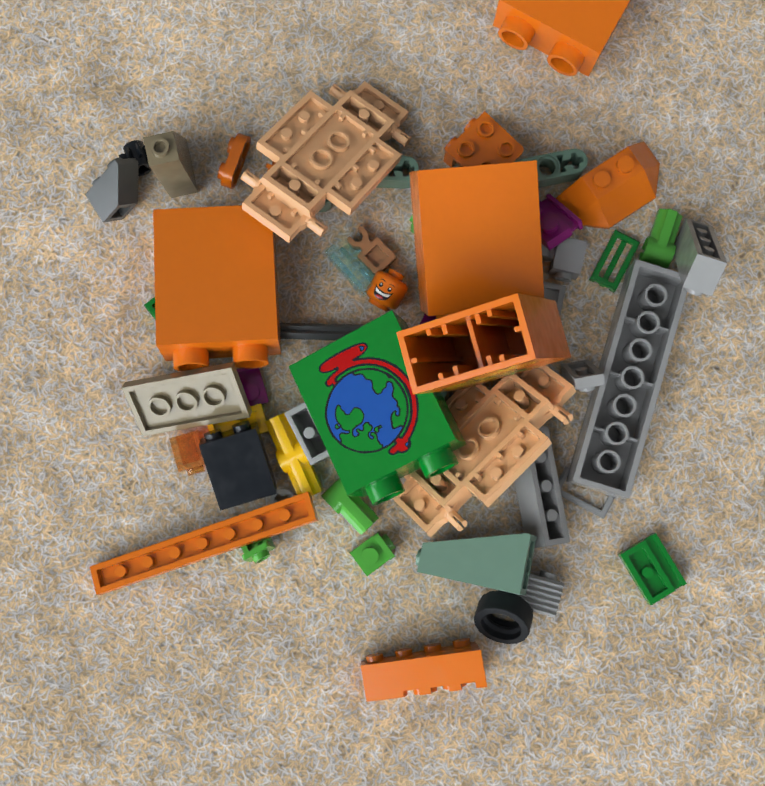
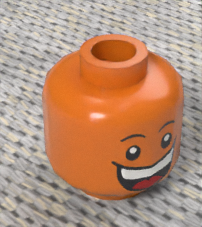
(387, 290)

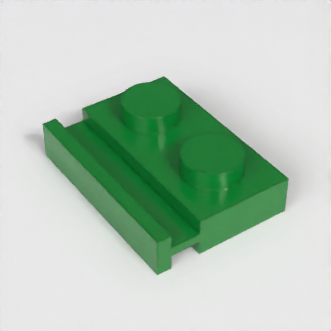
(652, 569)

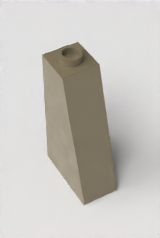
(171, 163)

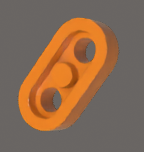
(238, 150)

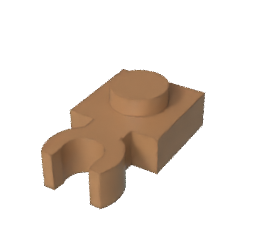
(373, 254)

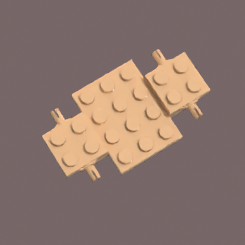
(323, 156)
(500, 445)

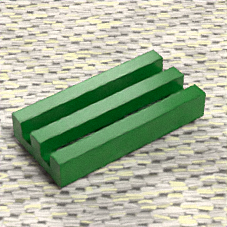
(604, 281)

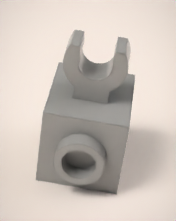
(565, 259)

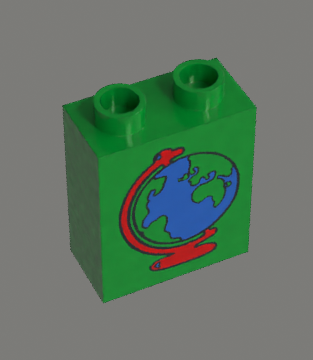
(369, 414)

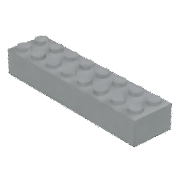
(633, 374)

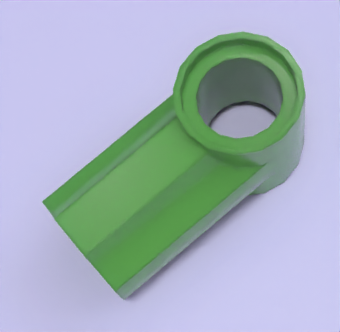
(660, 245)
(350, 506)

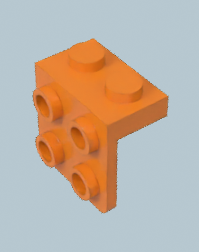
(482, 144)

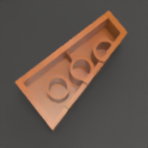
(423, 670)

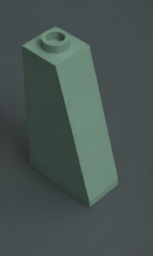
(488, 562)

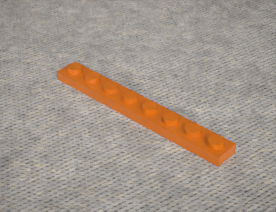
(204, 543)

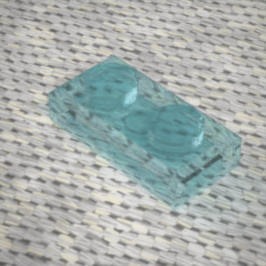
(342, 261)

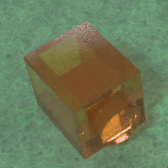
(187, 453)

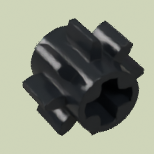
(137, 150)

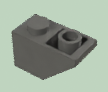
(115, 190)

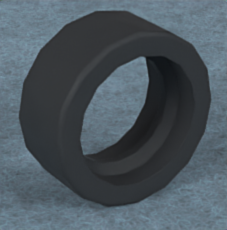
(506, 604)

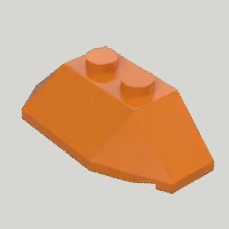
(614, 188)

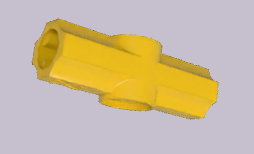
(291, 456)

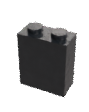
(237, 465)

